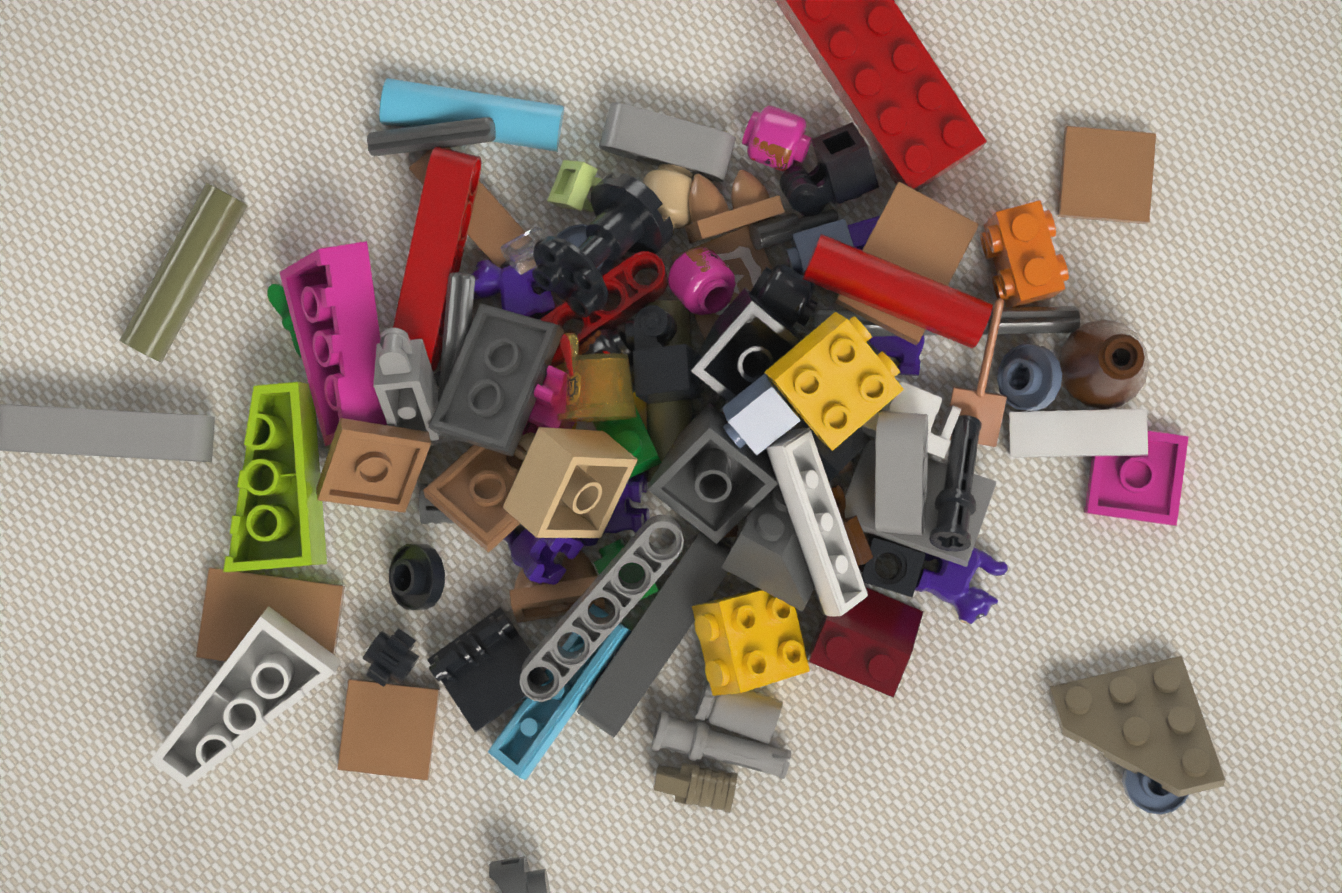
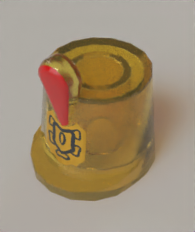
(596, 385)

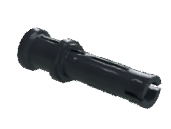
(956, 501)

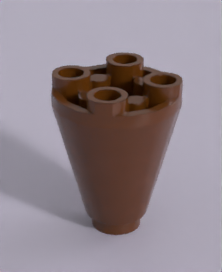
(1090, 370)

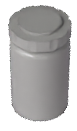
(742, 713)

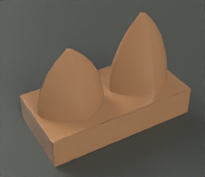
(711, 213)
(542, 601)

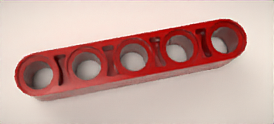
(437, 246)
(620, 282)

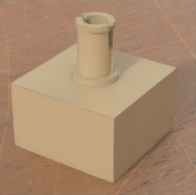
(568, 482)

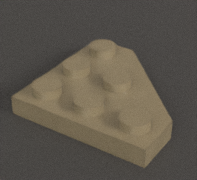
(1144, 723)

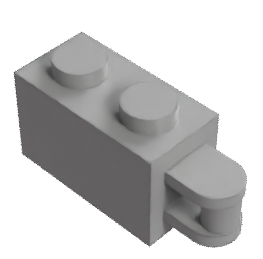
(405, 382)

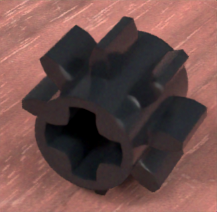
(391, 657)

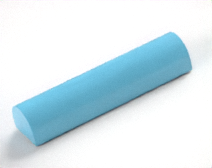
(515, 119)
(539, 723)

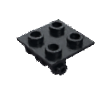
(485, 669)

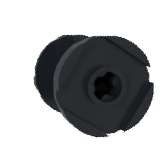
(623, 223)

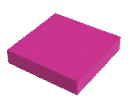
(1140, 486)

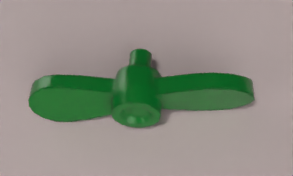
(278, 300)

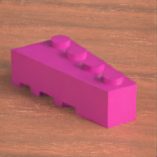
(336, 332)

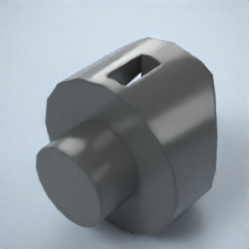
(515, 876)

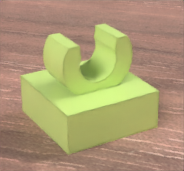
(573, 186)

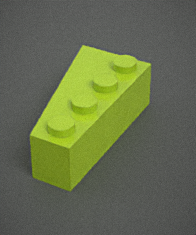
(277, 503)

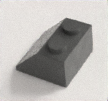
(711, 477)
(770, 553)

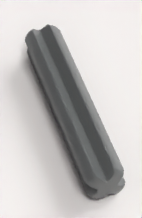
(431, 136)
(456, 323)

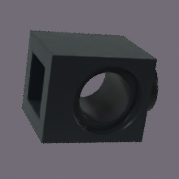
(908, 570)

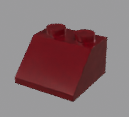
(868, 642)

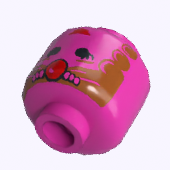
(776, 138)
(702, 281)

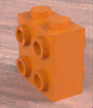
(1024, 255)

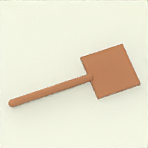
(981, 404)

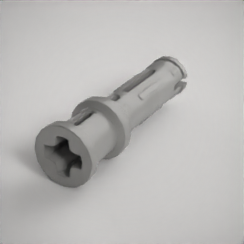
(699, 741)

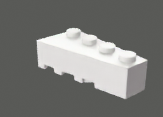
(253, 687)

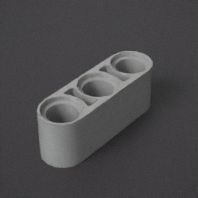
(667, 140)
(901, 472)

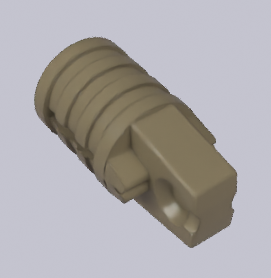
(697, 785)

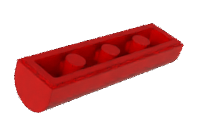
(898, 291)

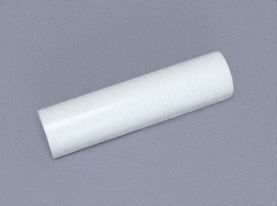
(817, 521)

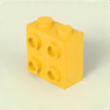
(836, 379)
(749, 641)

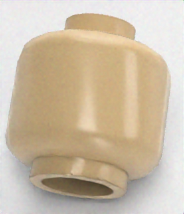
(673, 188)

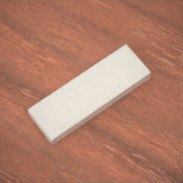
(1078, 433)

